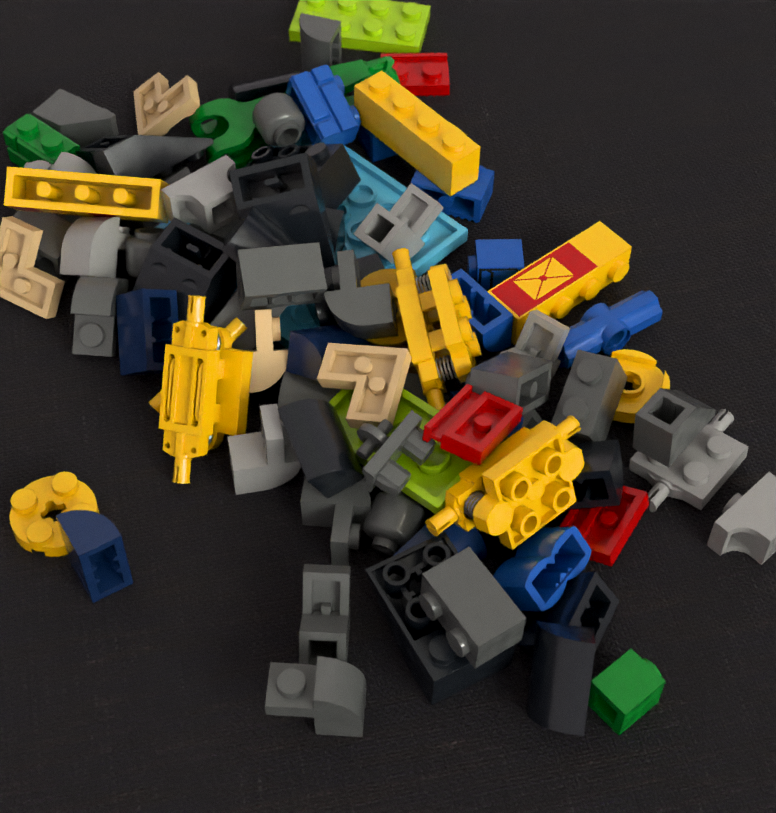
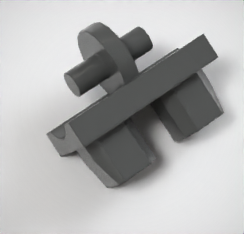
(382, 467)

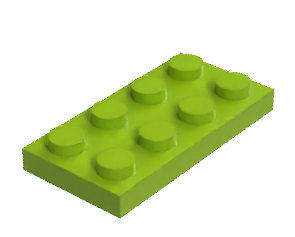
(370, 24)
(431, 479)

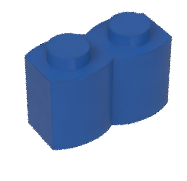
(543, 566)

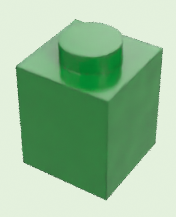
(625, 691)

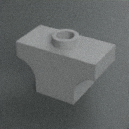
(203, 196)
(748, 522)

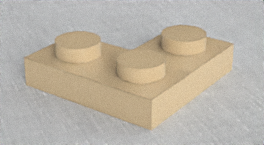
(163, 107)
(19, 278)
(374, 375)

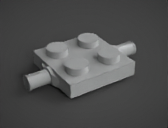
(697, 470)

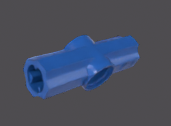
(610, 327)

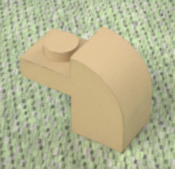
(267, 363)

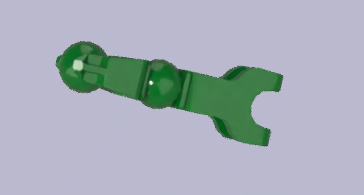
(233, 121)

